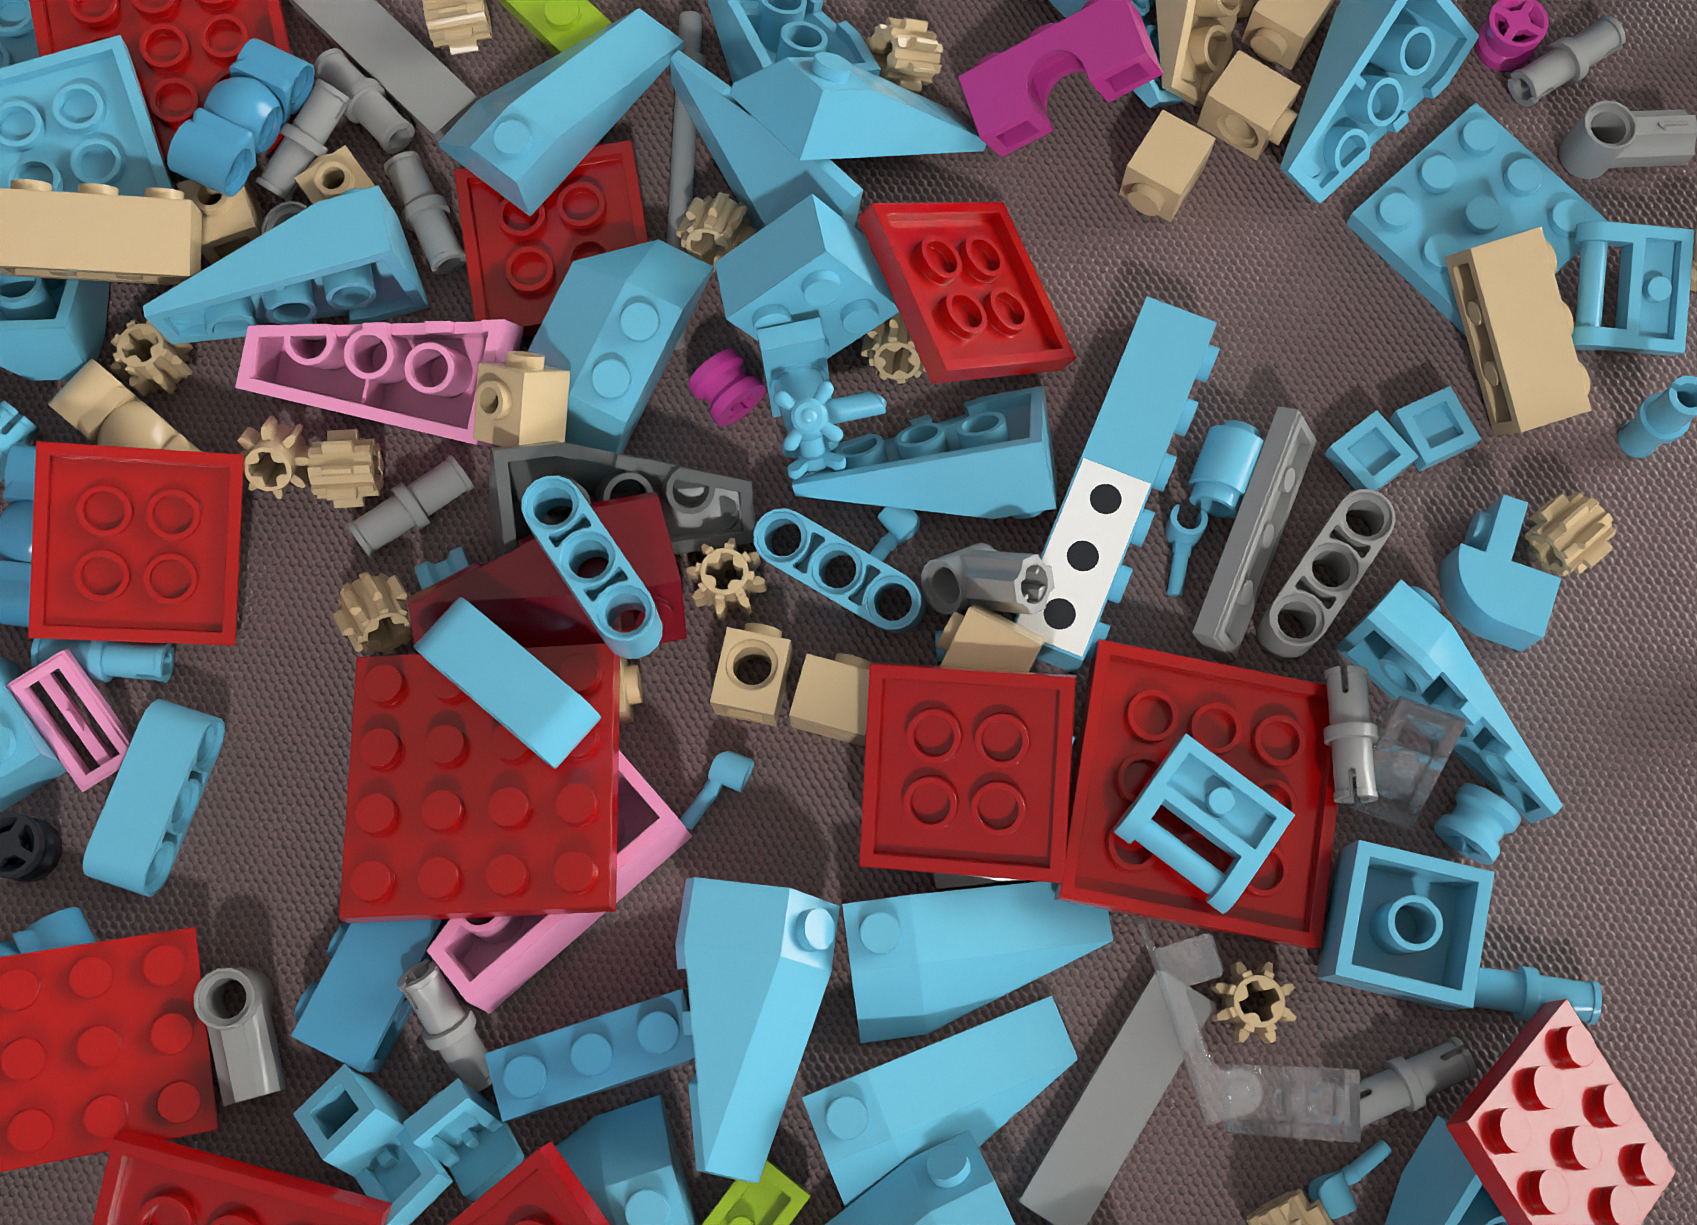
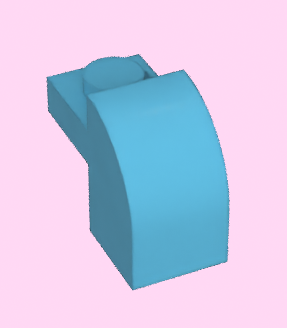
(1490, 591)
(364, 1134)

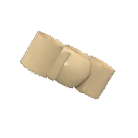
(113, 414)

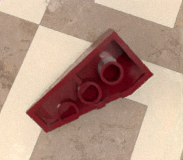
(533, 602)

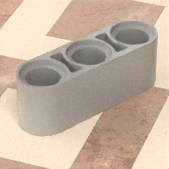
(1345, 554)

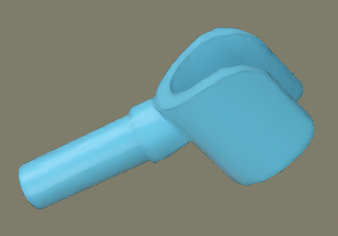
(901, 526)
(1182, 541)
(726, 769)
(1333, 1187)

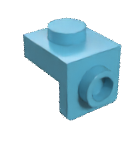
(466, 1137)

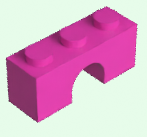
(1012, 87)

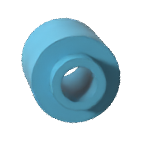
(1225, 468)

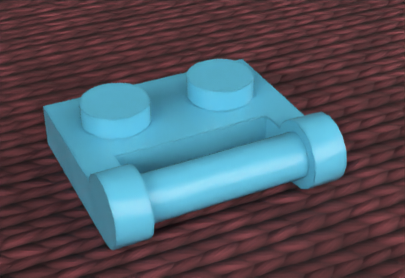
(1650, 288)
(1215, 804)

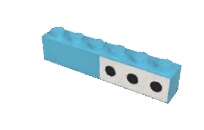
(1115, 478)

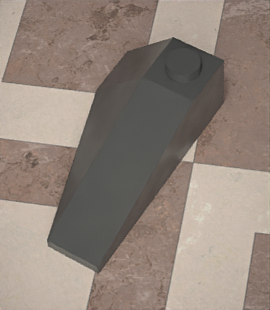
(695, 502)

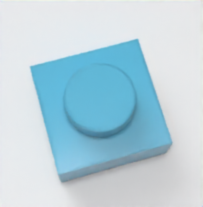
(1435, 428)
(1371, 454)

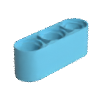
(583, 538)
(816, 551)
(508, 682)
(154, 797)

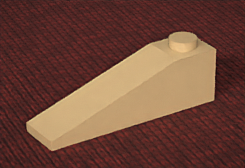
(1196, 43)

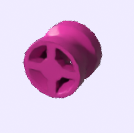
(1507, 19)
(726, 387)

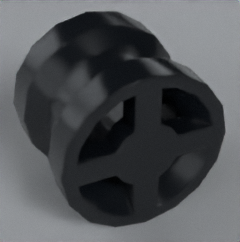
(43, 842)

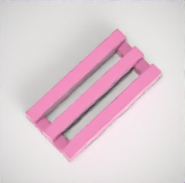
(52, 733)

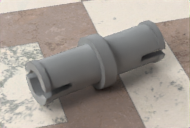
(1566, 61)
(368, 101)
(304, 139)
(425, 212)
(410, 506)
(1350, 735)
(446, 1023)
(1413, 1080)

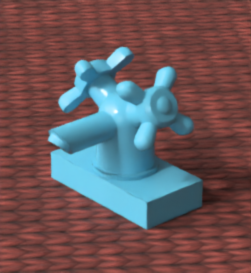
(801, 393)

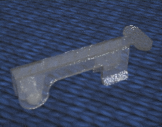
(1219, 1090)

